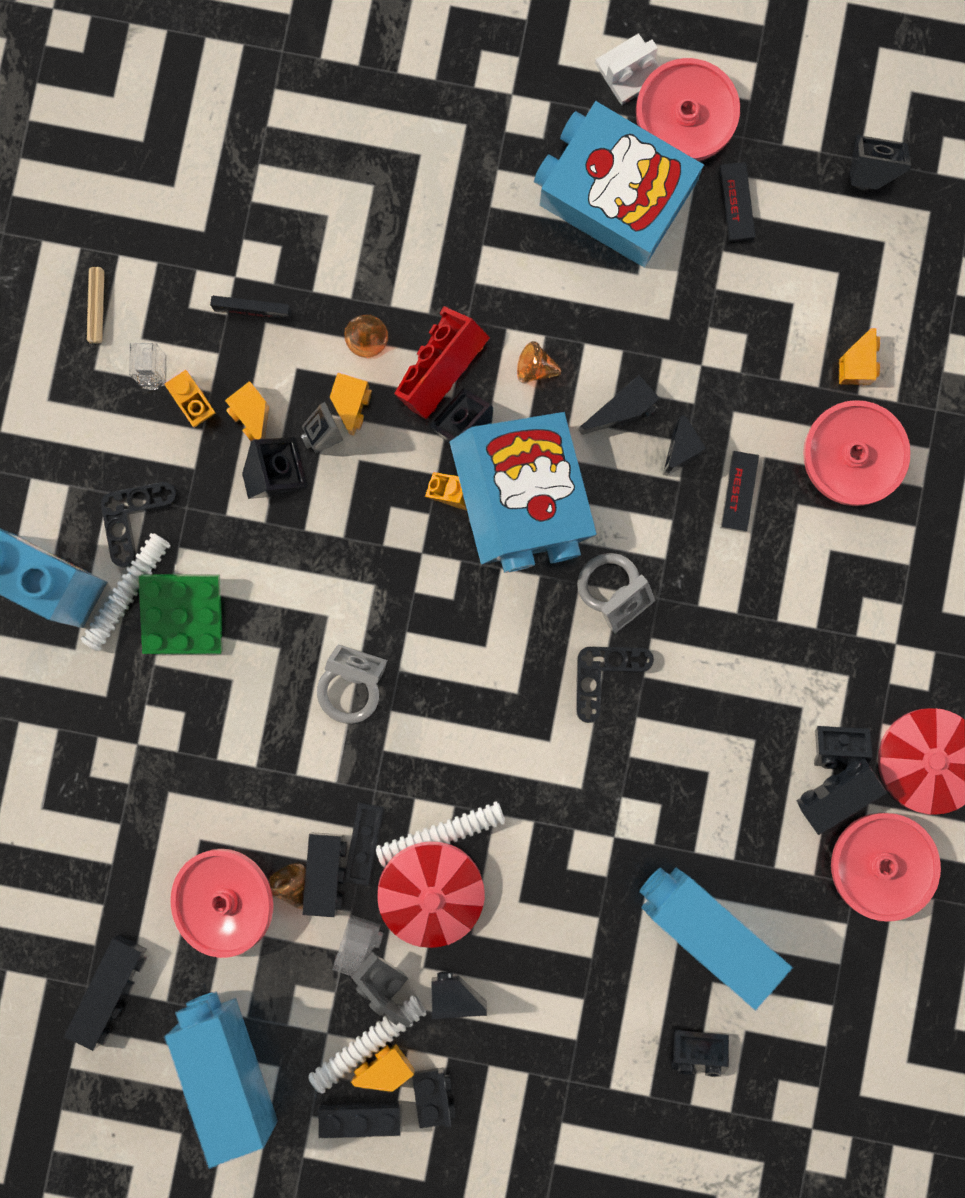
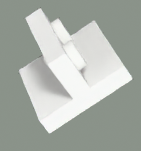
(628, 67)

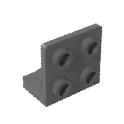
(379, 983)

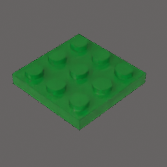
(180, 613)

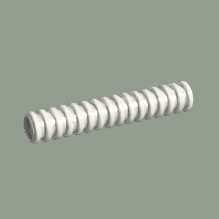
(124, 593)
(445, 832)
(364, 1047)

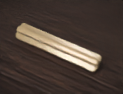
(95, 305)

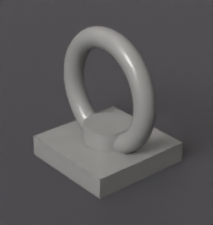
(626, 601)
(355, 668)

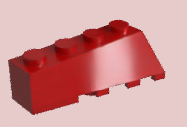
(441, 361)

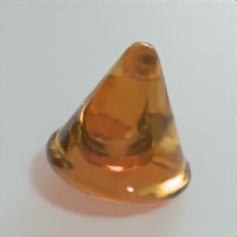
(366, 336)
(535, 364)
(289, 884)

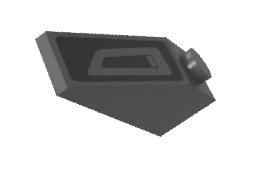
(320, 430)

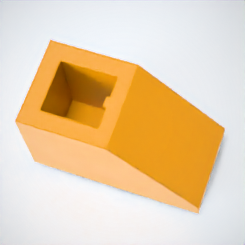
(859, 363)
(190, 398)
(348, 398)
(251, 409)
(446, 490)
(385, 1072)

